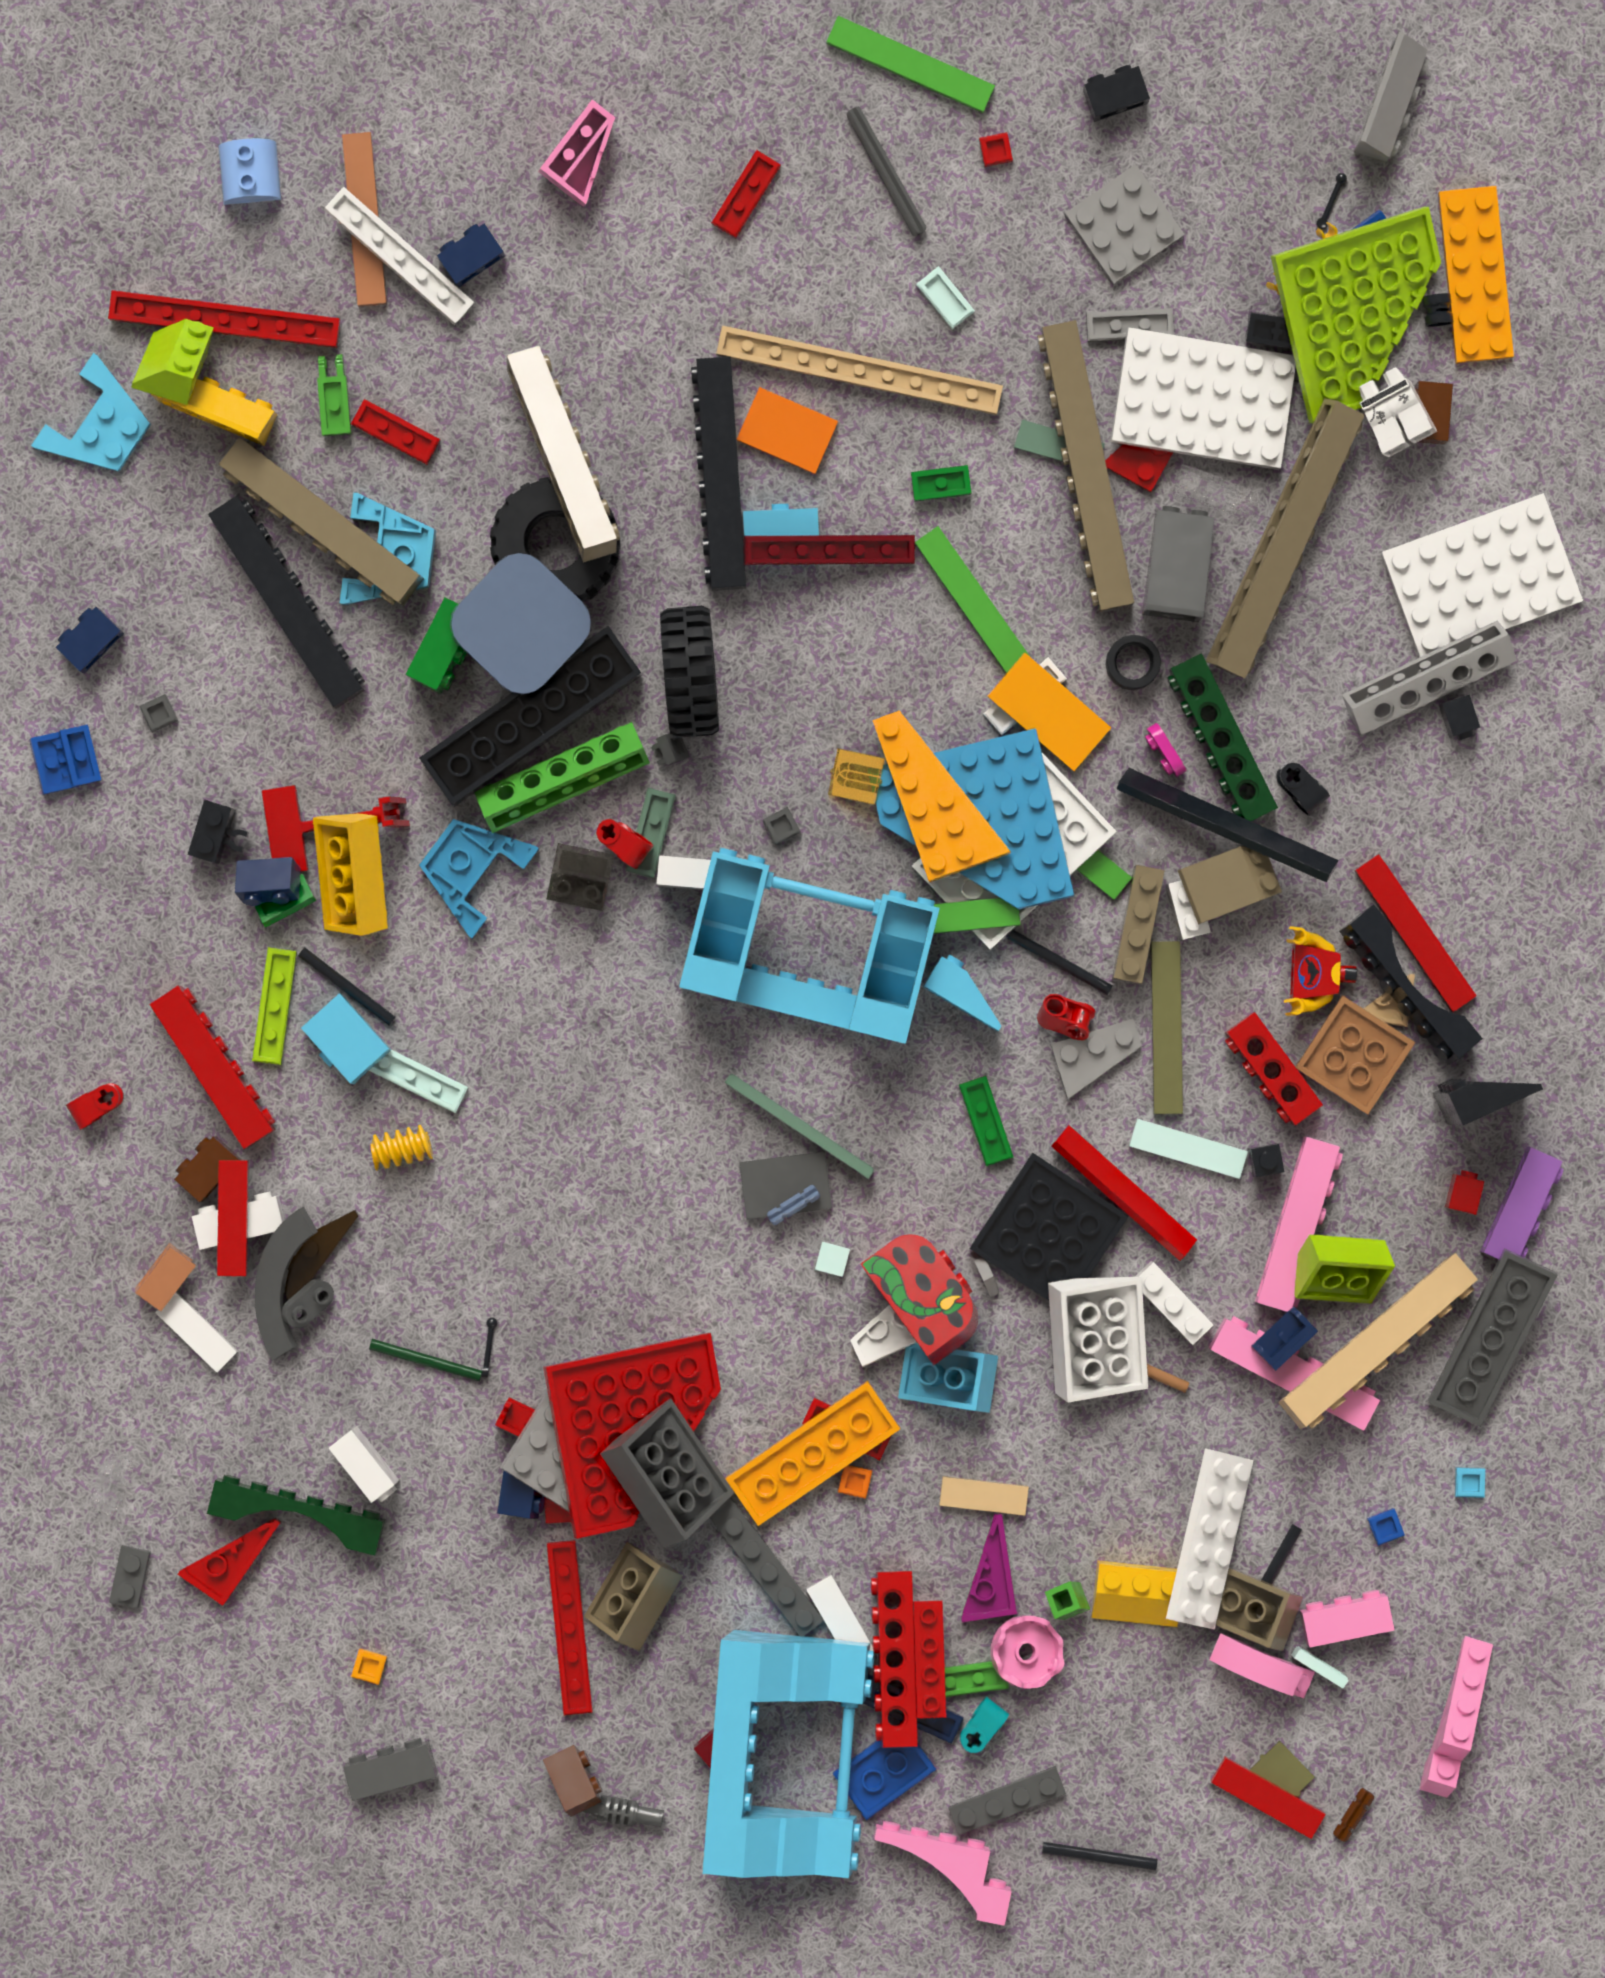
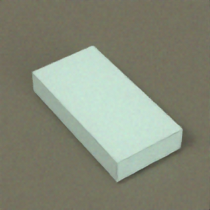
(945, 298)
(1320, 1666)

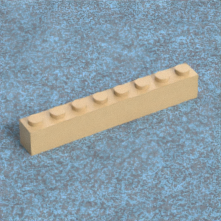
(1378, 1341)

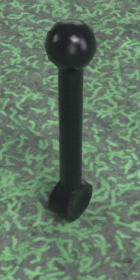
(1341, 178)
(491, 1324)

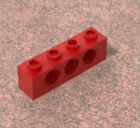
(1305, 1100)
(929, 1659)

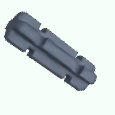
(793, 1205)

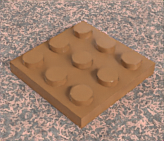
(1355, 1054)

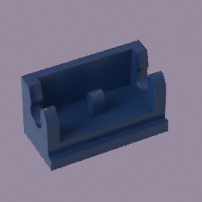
(1284, 1338)

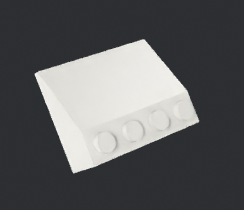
(1097, 1337)

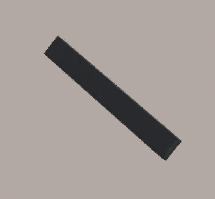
(1227, 824)

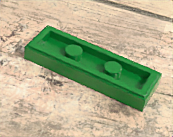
(986, 1120)

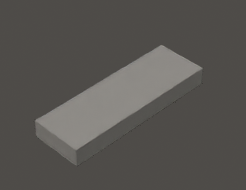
(1114, 324)

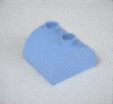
(249, 171)

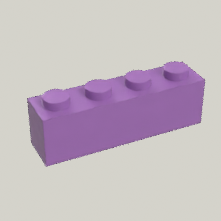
(1523, 1203)

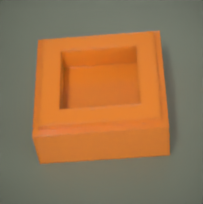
(855, 1481)

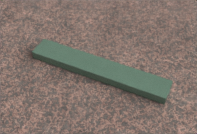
(799, 1125)

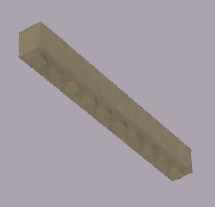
(1087, 466)
(1285, 538)

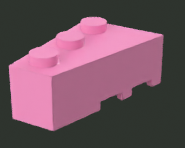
(578, 154)

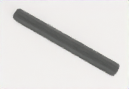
(886, 171)

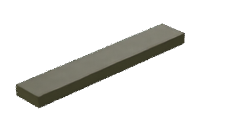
(1166, 1027)

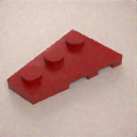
(1138, 464)

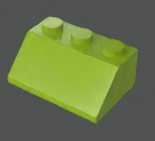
(174, 360)
(1342, 1269)

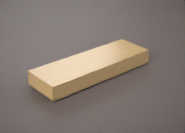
(983, 1495)

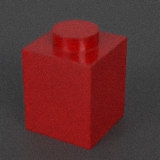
(1464, 1192)

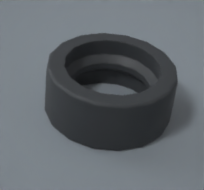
(1133, 640)

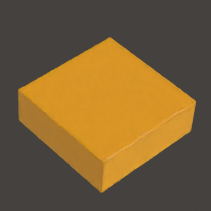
(369, 1666)

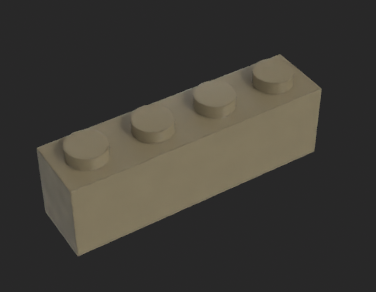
(1138, 924)

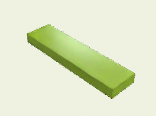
(274, 1006)

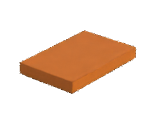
(787, 430)

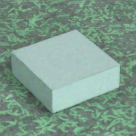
(832, 1259)

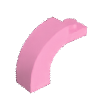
(1261, 1666)

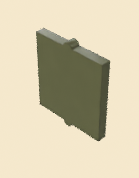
(1283, 1769)

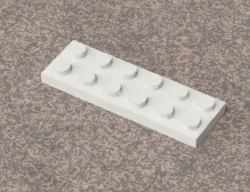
(1209, 1539)

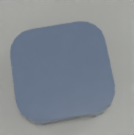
(520, 623)

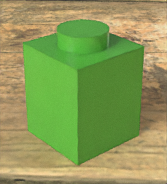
(1067, 1600)

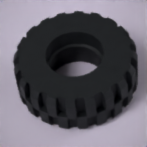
(519, 517)
(689, 671)

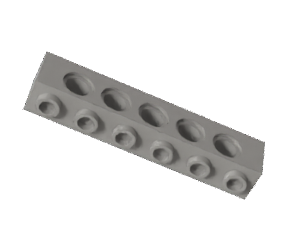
(1429, 677)

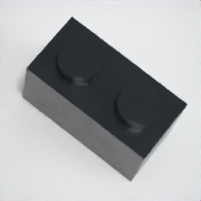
(1115, 92)

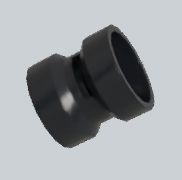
(1437, 310)

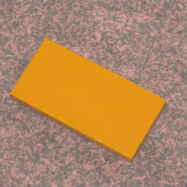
(1043, 703)

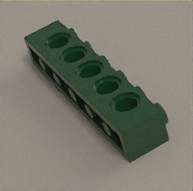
(1197, 670)

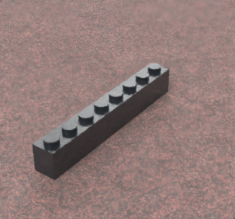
(720, 473)
(286, 602)

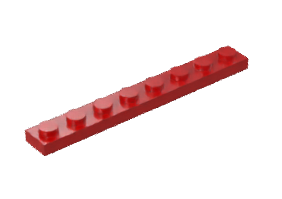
(225, 318)

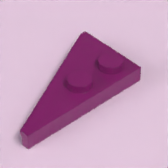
(992, 1585)

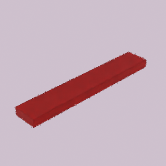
(1415, 933)
(1124, 1192)
(569, 1627)

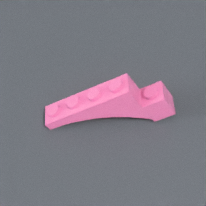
(1458, 1719)
(960, 1861)

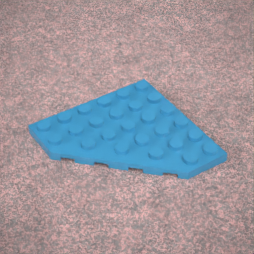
(1013, 794)

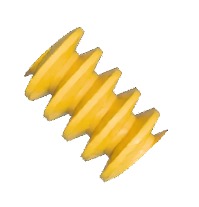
(401, 1147)

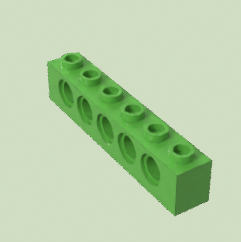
(561, 777)

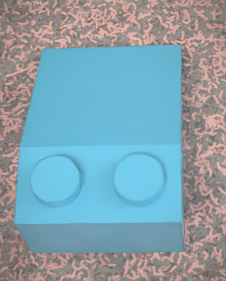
(957, 988)
(957, 1381)

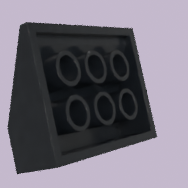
(1469, 1100)

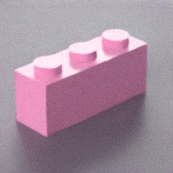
(1346, 1618)

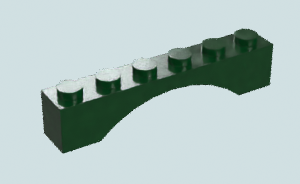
(354, 1529)

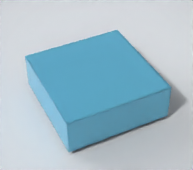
(1470, 1482)

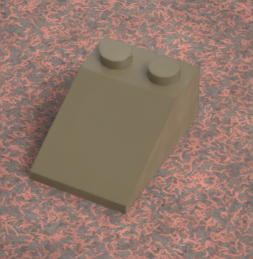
(1228, 882)
(1257, 1610)

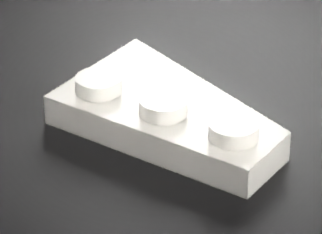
(881, 1337)

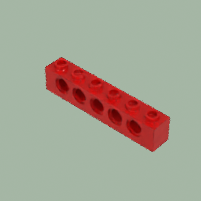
(906, 1732)

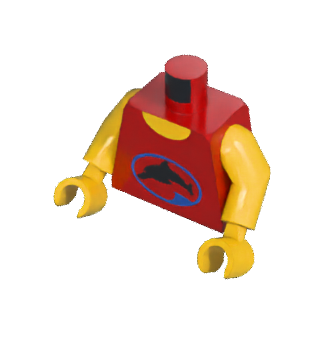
(1315, 972)

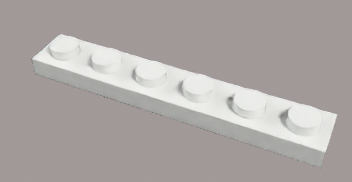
(399, 255)

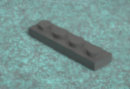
(1007, 1800)

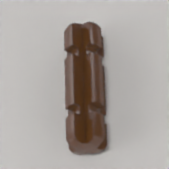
(1353, 1815)

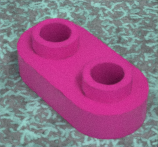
(1171, 761)

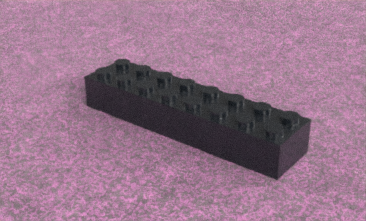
(531, 719)

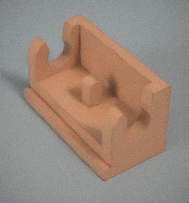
(165, 1277)

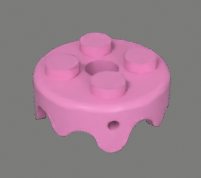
(1046, 1655)

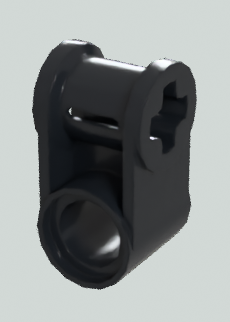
(1306, 791)

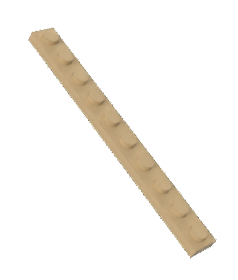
(859, 370)

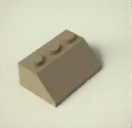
(633, 1596)

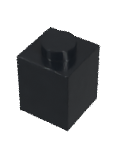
(1460, 717)
(1266, 1160)

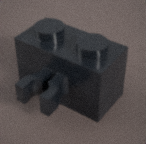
(212, 832)

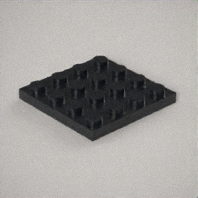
(1047, 1228)

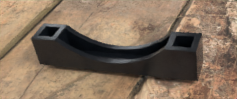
(1373, 942)

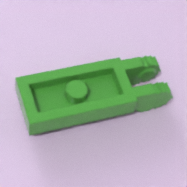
(333, 399)

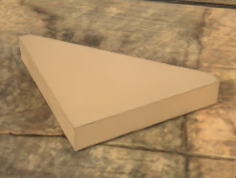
(1387, 1008)

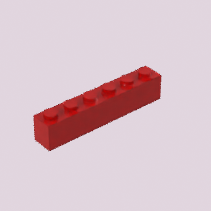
(213, 1067)

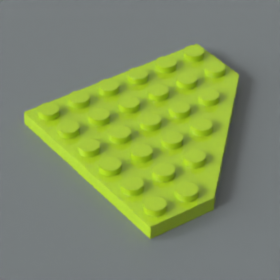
(1352, 302)

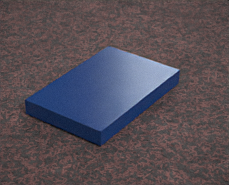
(884, 1774)

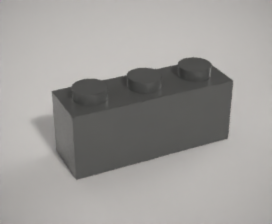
(390, 1769)

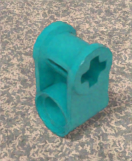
(986, 1721)

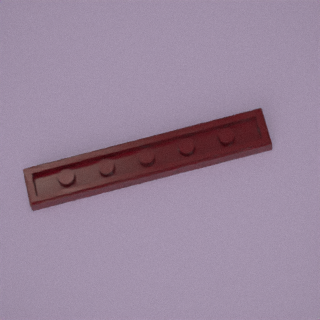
(829, 549)

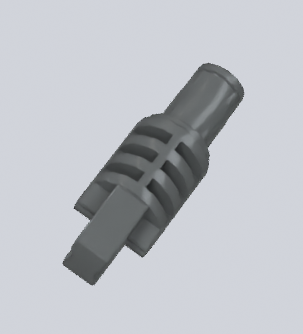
(625, 1812)

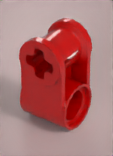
(626, 844)
(1066, 1017)
(91, 1105)

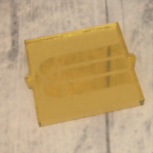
(856, 776)

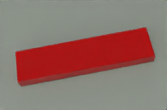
(232, 1217)
(1268, 1797)

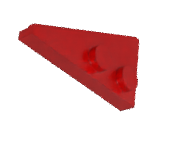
(224, 1568)

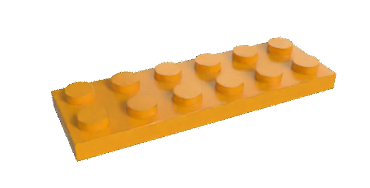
(1476, 274)
(813, 1453)

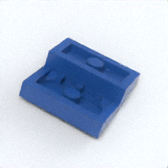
(65, 759)

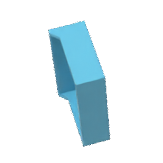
(781, 521)
(345, 1039)

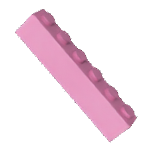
(1298, 1220)
(1235, 1343)

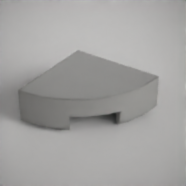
(987, 1276)

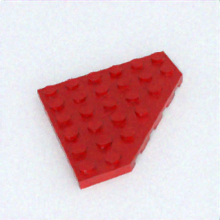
(607, 1395)

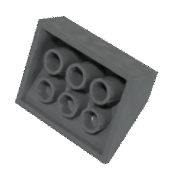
(667, 1474)

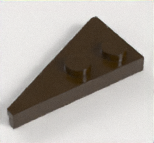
(316, 1252)

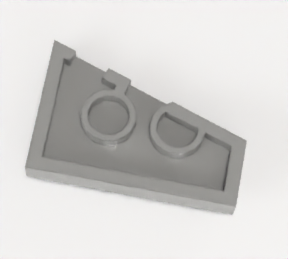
(1087, 1059)

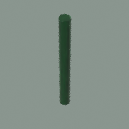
(426, 1360)

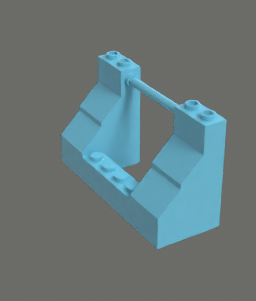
(726, 930)
(769, 1840)

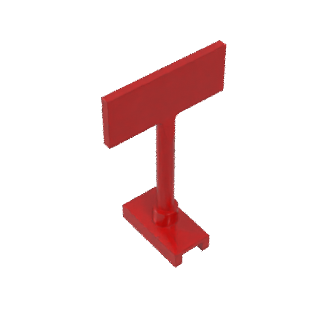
(287, 829)

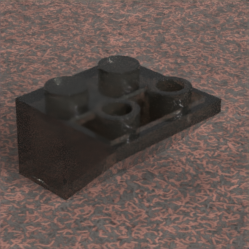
(580, 877)

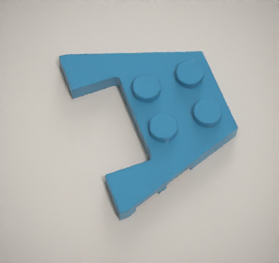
(460, 861)

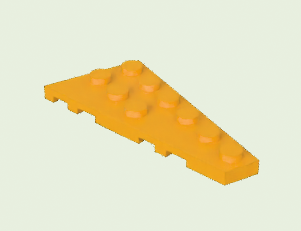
(941, 817)

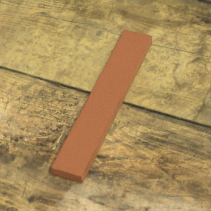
(362, 184)

